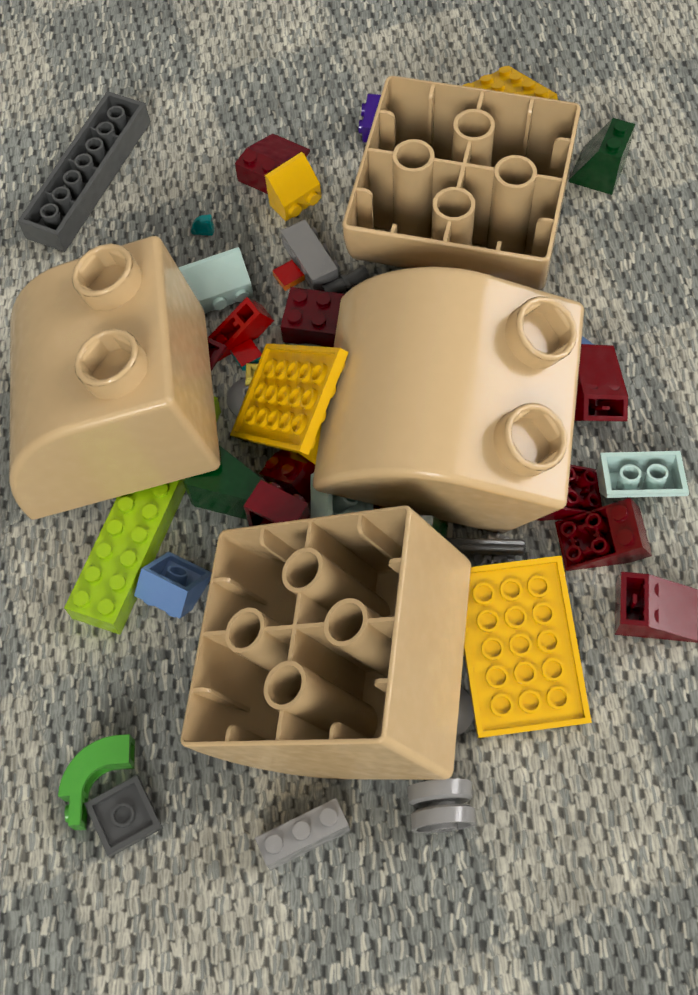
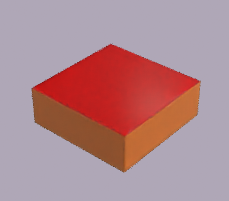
(288, 275)

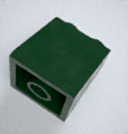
(604, 157)
(224, 488)

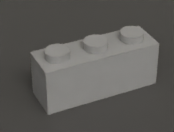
(310, 254)
(302, 834)

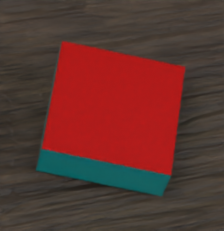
(246, 353)

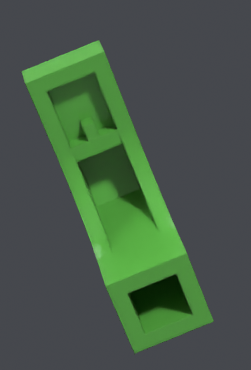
(86, 767)

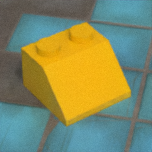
(293, 187)

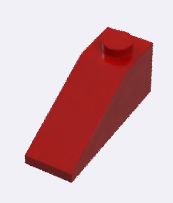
(244, 323)

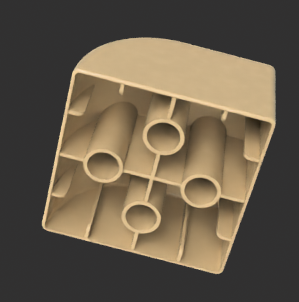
(462, 180)
(108, 380)
(453, 397)
(350, 673)

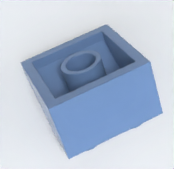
(172, 584)

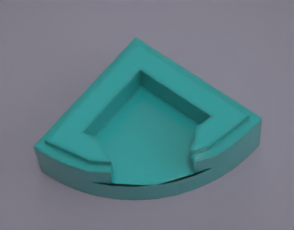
(203, 225)

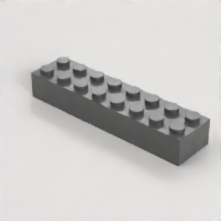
(84, 171)

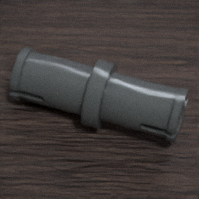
(347, 281)

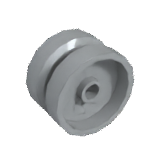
(441, 805)

